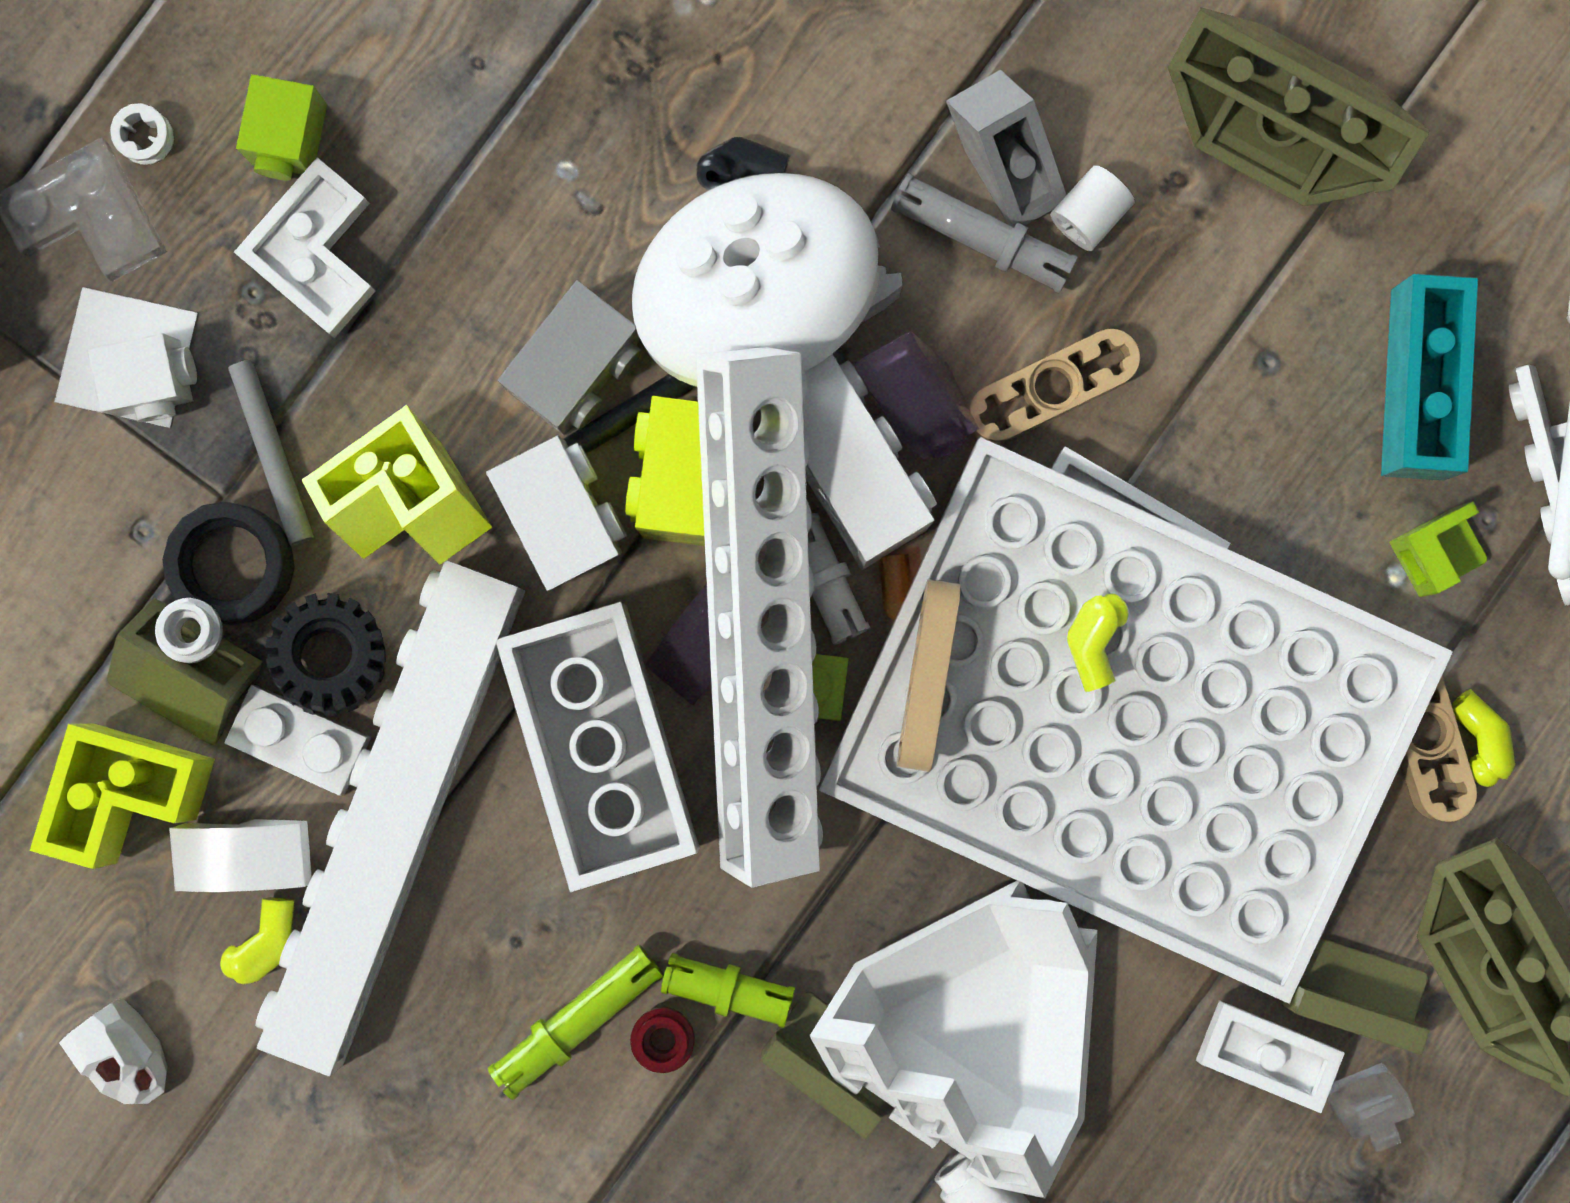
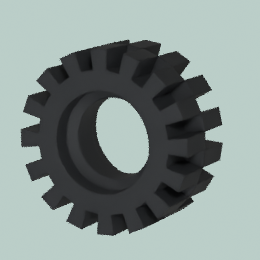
(318, 617)

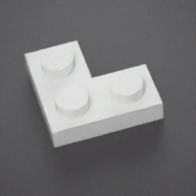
(294, 246)

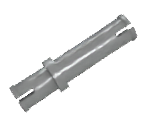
(984, 233)

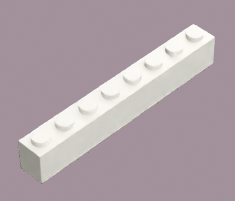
(389, 818)

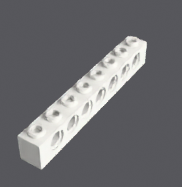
(731, 389)

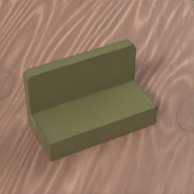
(187, 694)
(1362, 995)
(798, 1061)

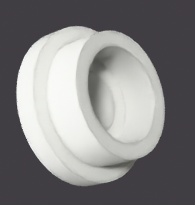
(169, 630)

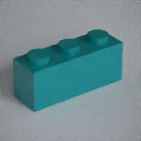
(1429, 377)

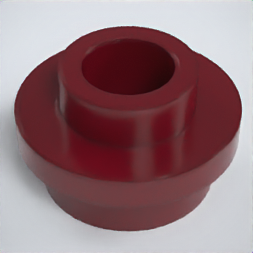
(662, 1060)

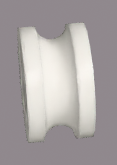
(123, 123)

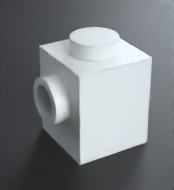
(143, 377)

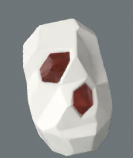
(119, 1054)

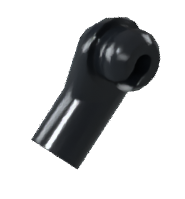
(738, 159)

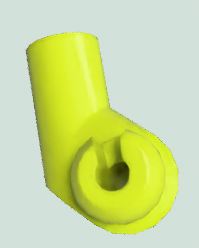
(1091, 634)
(1493, 739)
(262, 951)

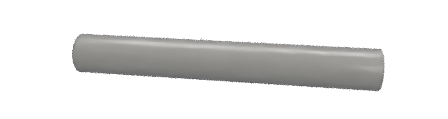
(271, 452)

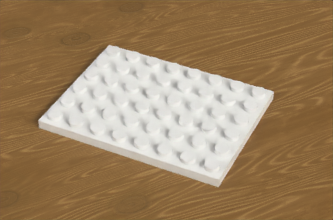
(1193, 794)

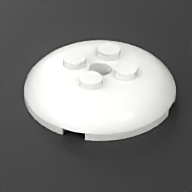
(757, 268)

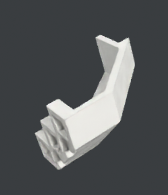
(976, 1034)

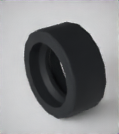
(205, 519)

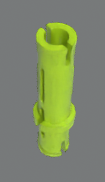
(576, 1021)

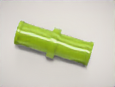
(727, 990)

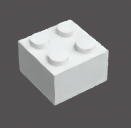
(556, 511)

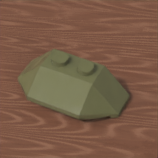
(1288, 113)
(1503, 957)

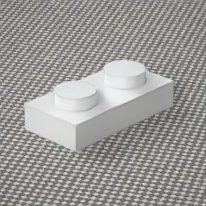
(296, 741)
(1270, 1056)

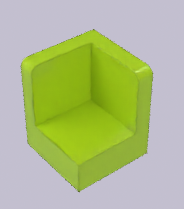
(1440, 550)

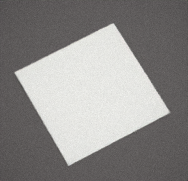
(107, 320)

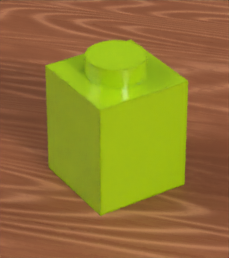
(281, 126)

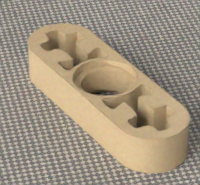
(1087, 352)
(928, 675)
(1458, 771)

